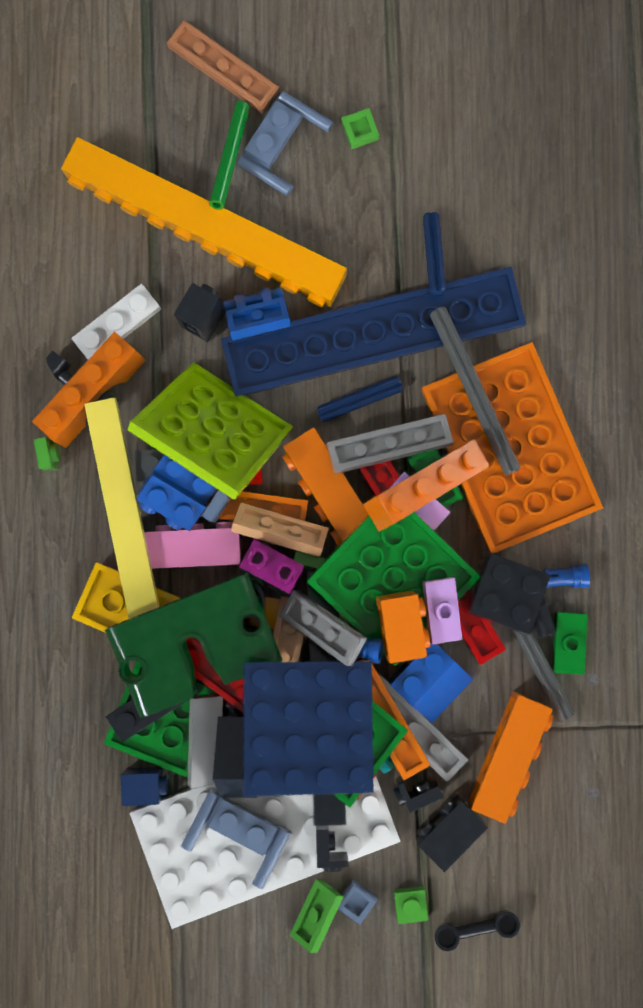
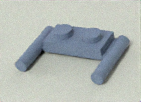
(273, 136)
(242, 827)

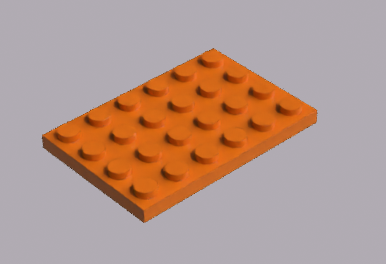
(552, 476)

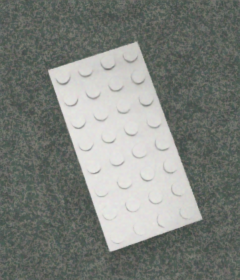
(222, 871)

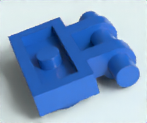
(256, 313)

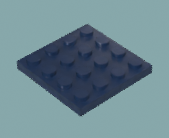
(307, 728)

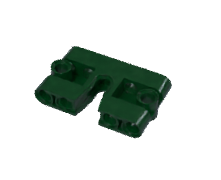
(160, 638)

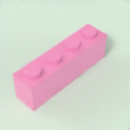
(194, 547)

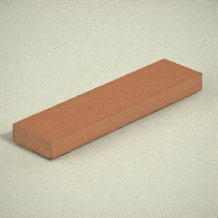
(223, 66)

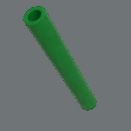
(229, 155)

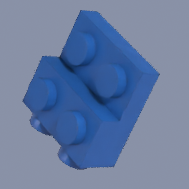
(174, 494)

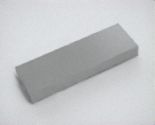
(323, 627)
(202, 738)

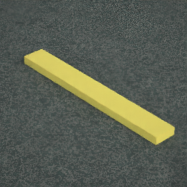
(122, 506)

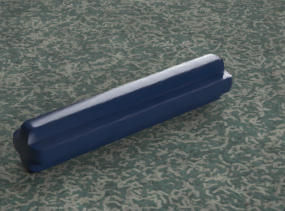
(434, 253)
(359, 399)

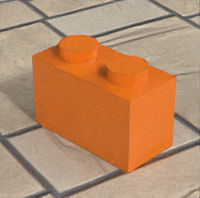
(402, 626)

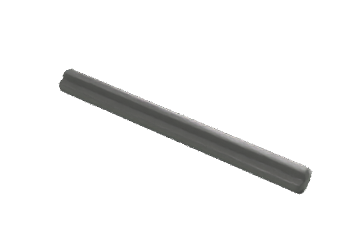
(475, 390)
(543, 672)

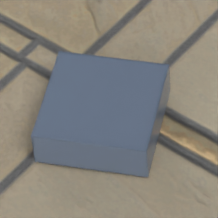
(216, 506)
(357, 901)

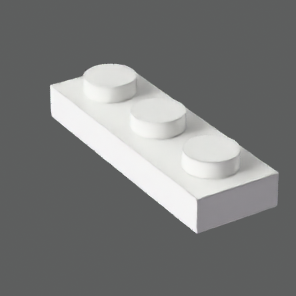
(122, 318)

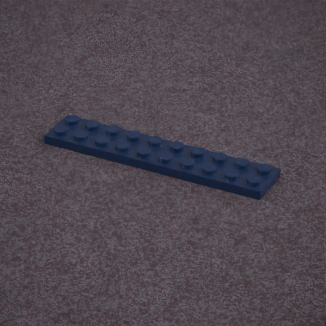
(372, 333)

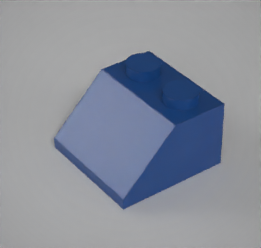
(430, 682)

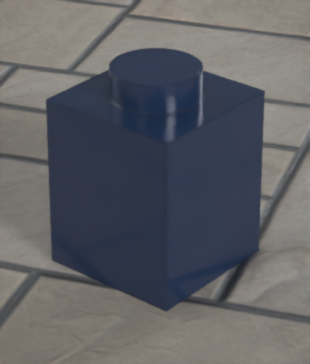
(143, 786)

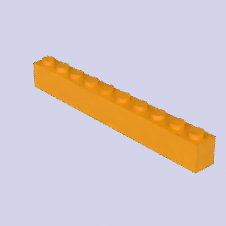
(196, 220)

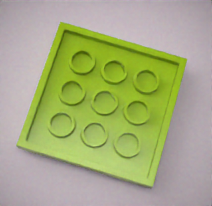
(211, 430)

